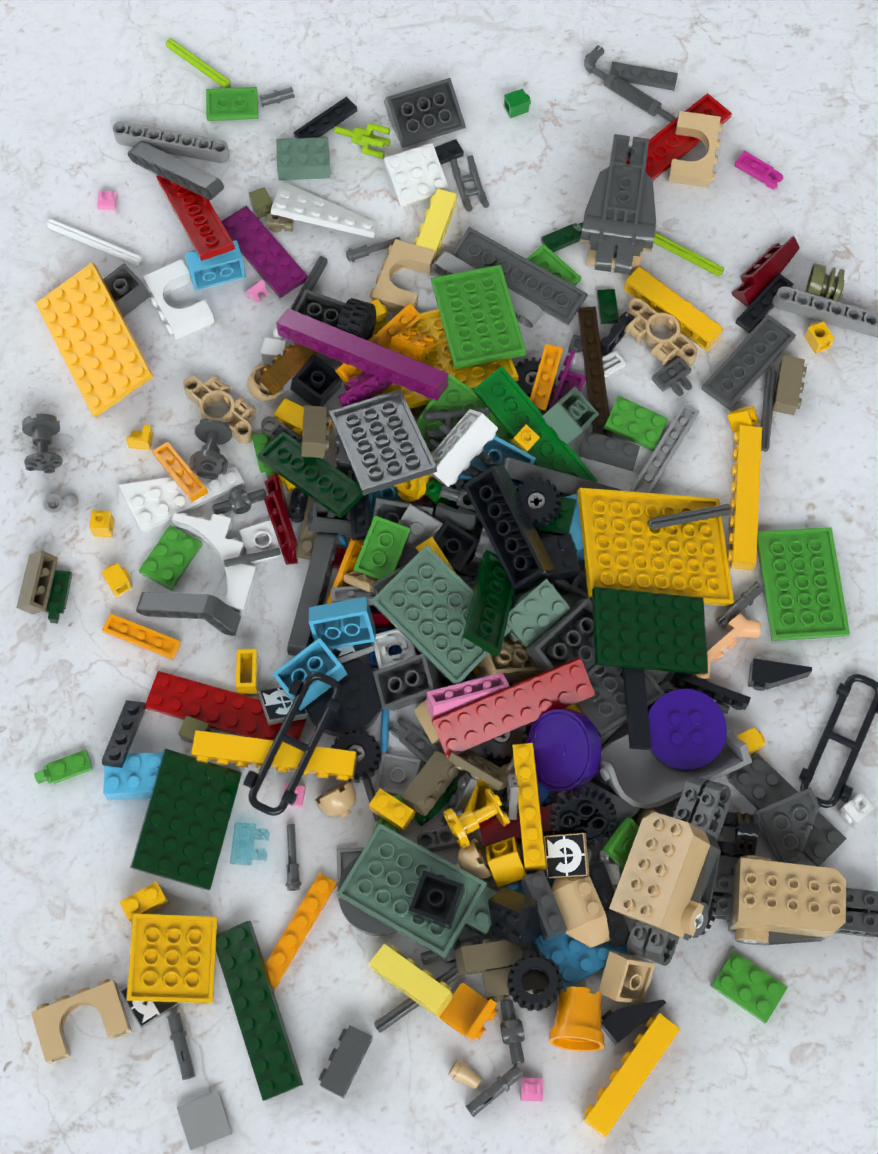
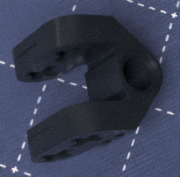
(745, 835)

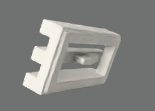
(616, 367)

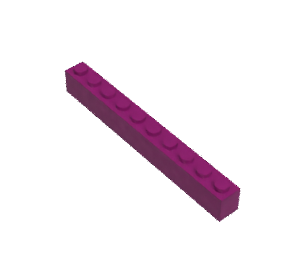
(362, 354)

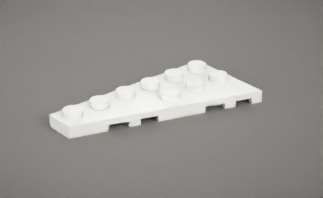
(309, 208)
(158, 499)

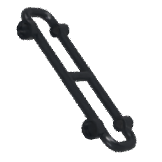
(254, 780)
(841, 790)

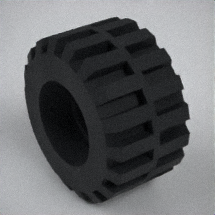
(358, 318)
(540, 964)

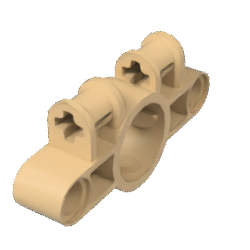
(664, 350)
(216, 391)

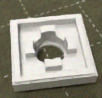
(251, 533)
(387, 639)

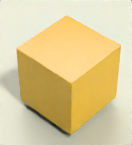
(505, 862)

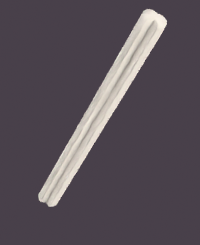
(94, 241)

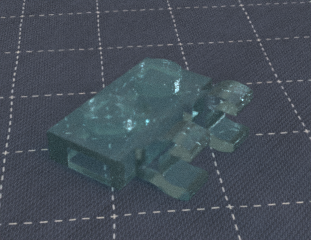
(243, 844)

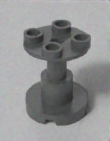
(41, 430)
(209, 461)

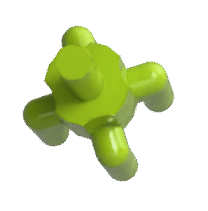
(366, 138)

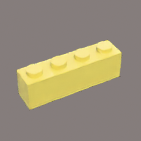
(437, 220)
(411, 980)

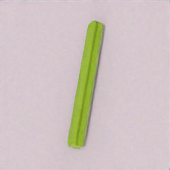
(198, 63)
(688, 255)

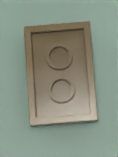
(480, 768)

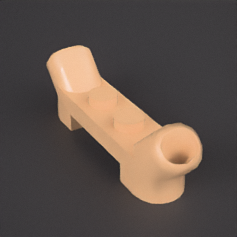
(738, 628)

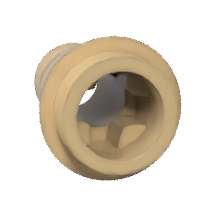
(464, 1074)

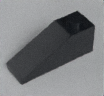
(770, 674)
(625, 1020)

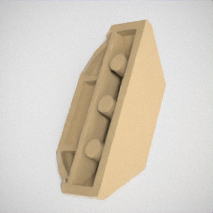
(581, 910)

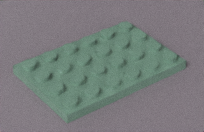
(431, 611)
(386, 882)

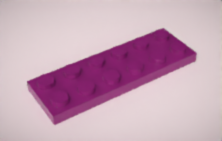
(264, 252)

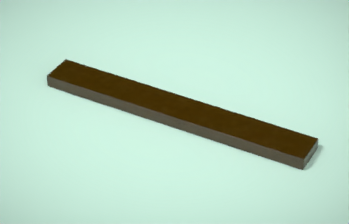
(594, 368)

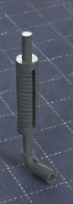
(624, 88)

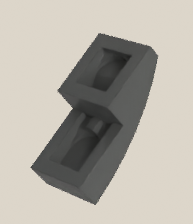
(461, 517)

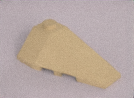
(511, 661)

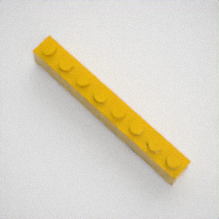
(746, 498)
(253, 751)

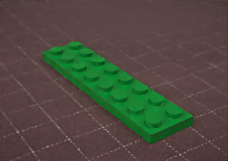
(516, 410)

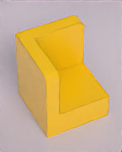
(742, 416)
(141, 439)

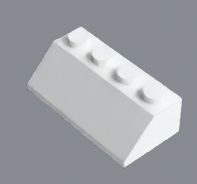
(461, 446)

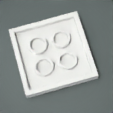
(415, 175)

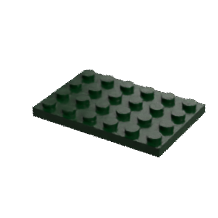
(649, 631)
(186, 820)

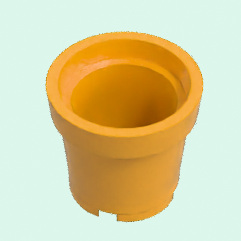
(577, 1021)

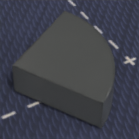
(575, 344)

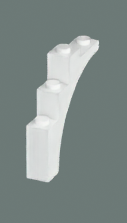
(216, 534)

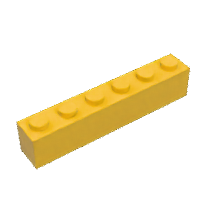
(663, 300)
(529, 807)
(631, 1075)

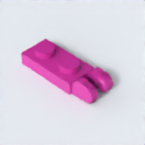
(758, 170)

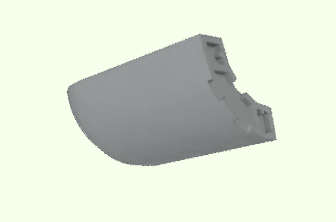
(648, 783)

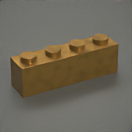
(285, 366)

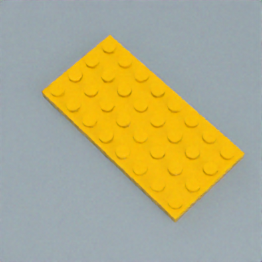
(94, 340)

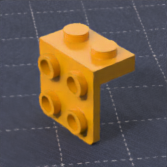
(413, 344)
(469, 1012)

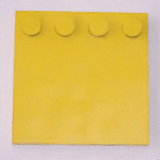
(171, 958)

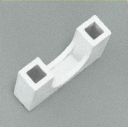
(179, 321)

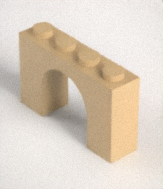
(706, 129)
(401, 256)
(50, 1019)

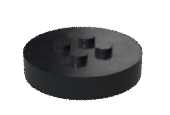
(358, 698)

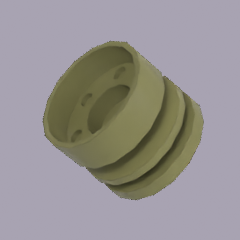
(824, 284)

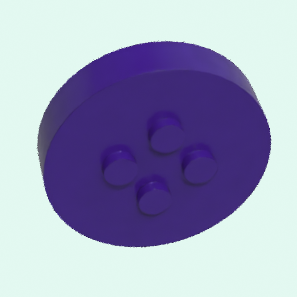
(686, 729)
(565, 749)

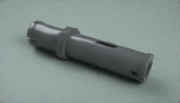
(746, 598)
(178, 1036)
(496, 1089)

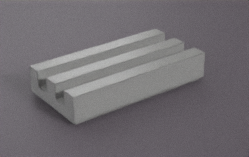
(512, 797)

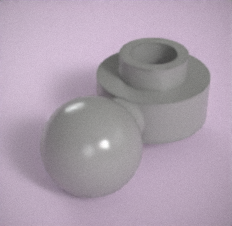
(69, 500)

